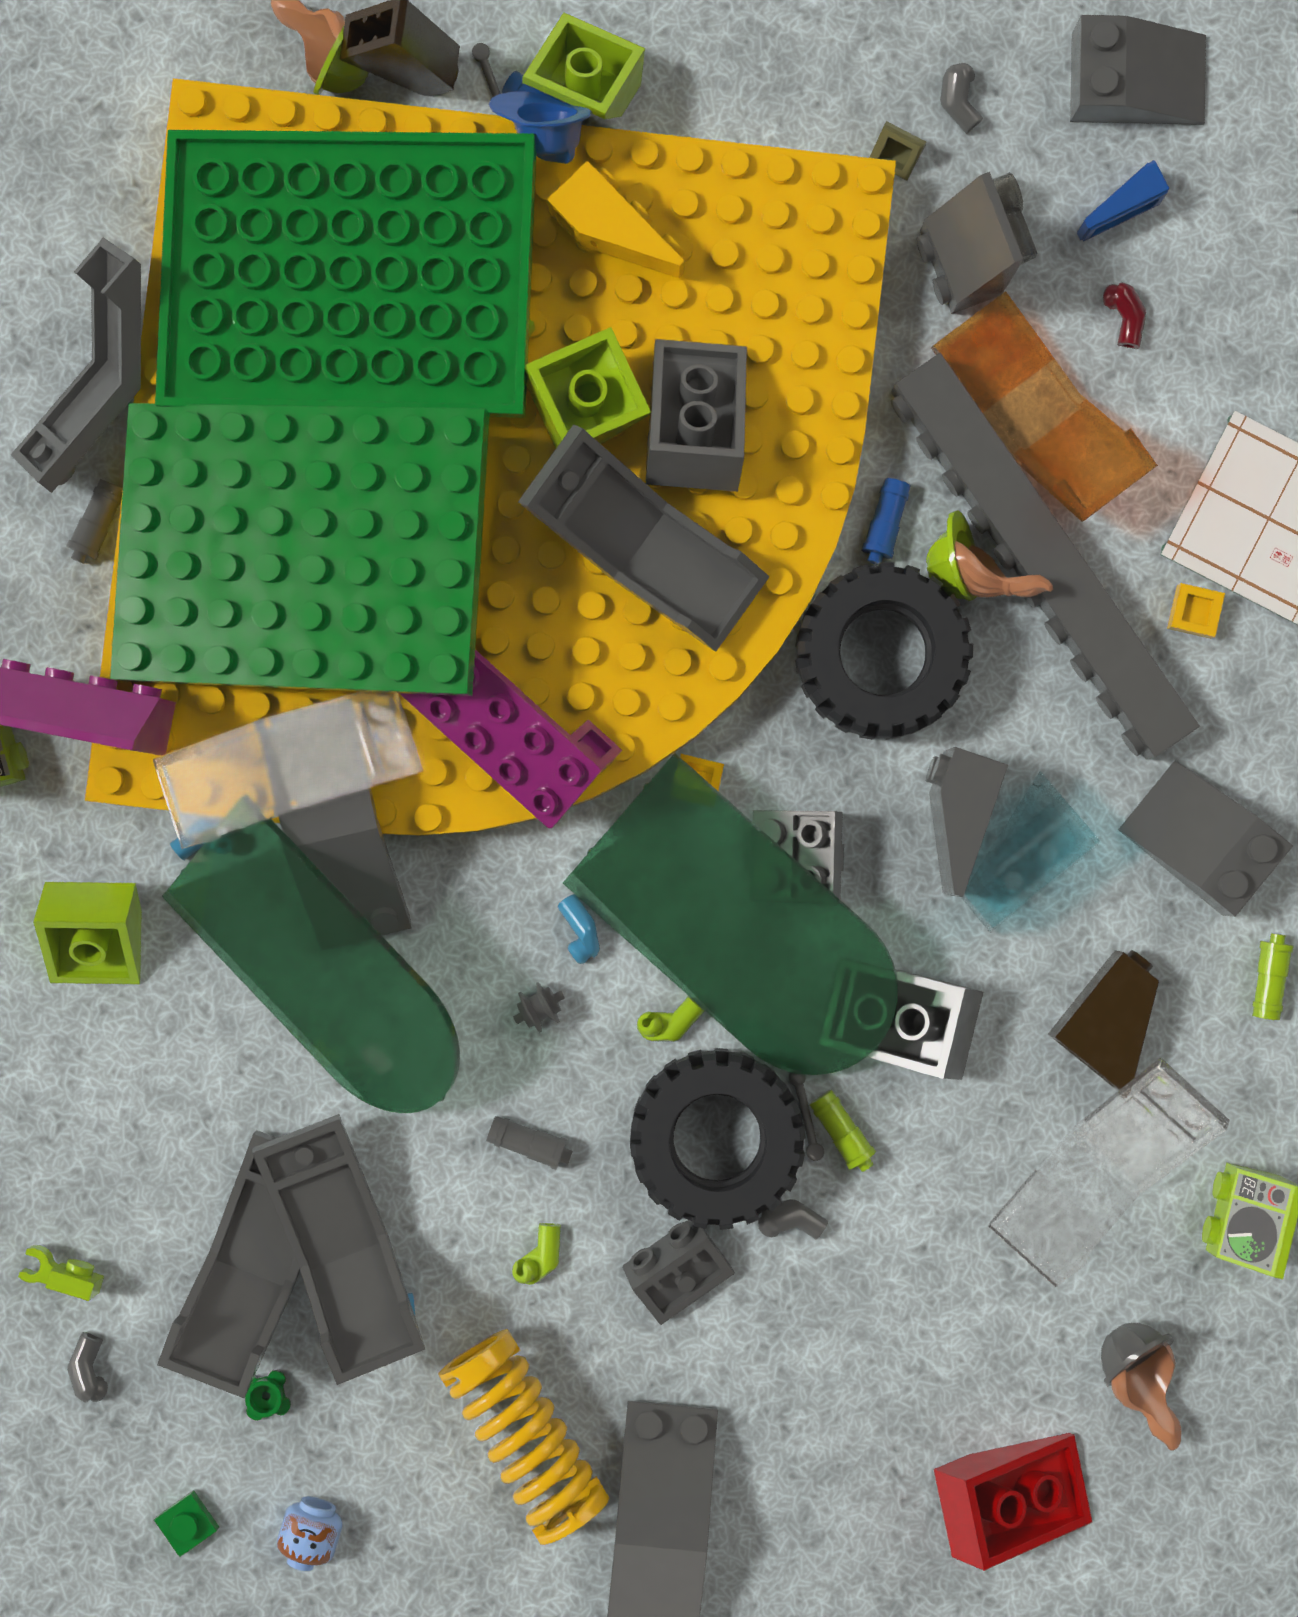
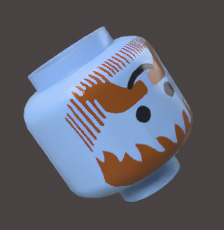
(309, 1533)

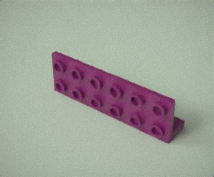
(519, 742)

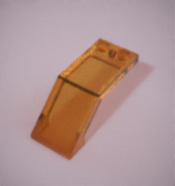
(1040, 412)

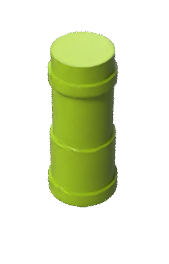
(1272, 975)
(843, 1131)

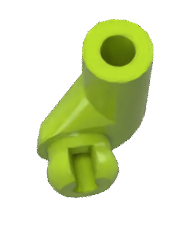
(669, 1026)
(542, 1259)

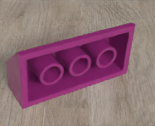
(84, 711)

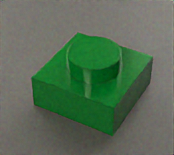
(186, 1523)

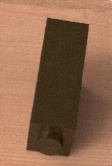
(401, 47)
(1111, 1018)

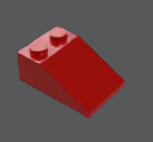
(1012, 1499)

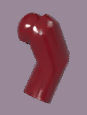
(1131, 310)

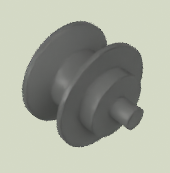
(538, 1007)

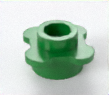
(277, 1403)

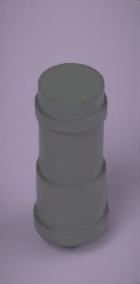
(95, 522)
(529, 1142)

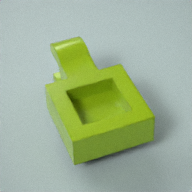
(73, 1278)

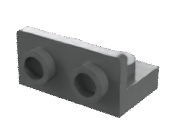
(676, 1270)

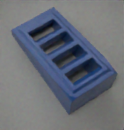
(1134, 197)

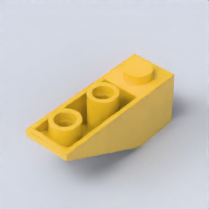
(605, 222)

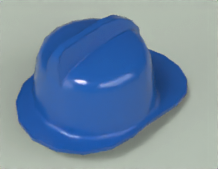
(552, 121)

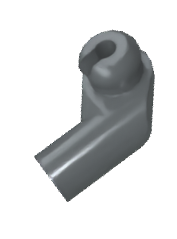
(955, 96)

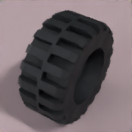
(923, 604)
(717, 1200)

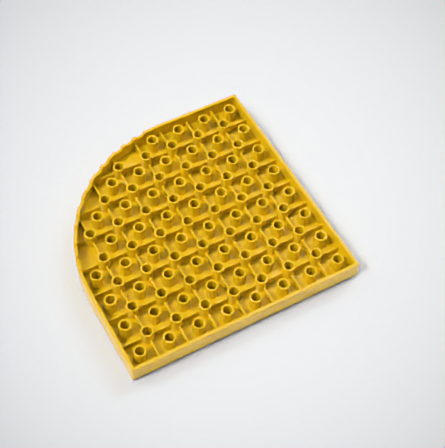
(776, 261)

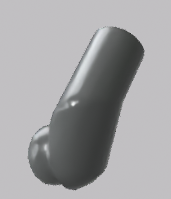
(791, 1215)
(81, 1372)

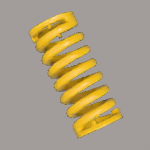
(582, 1494)

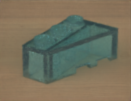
(1029, 854)

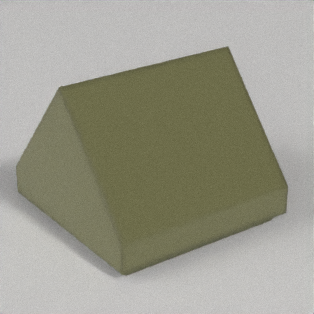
(900, 147)

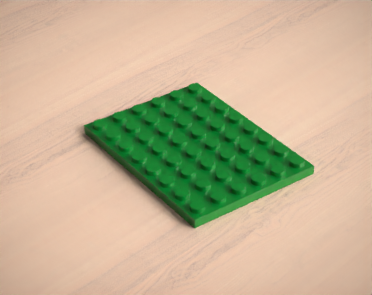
(346, 269)
(301, 547)

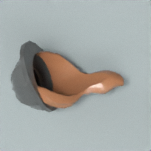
(1139, 1370)

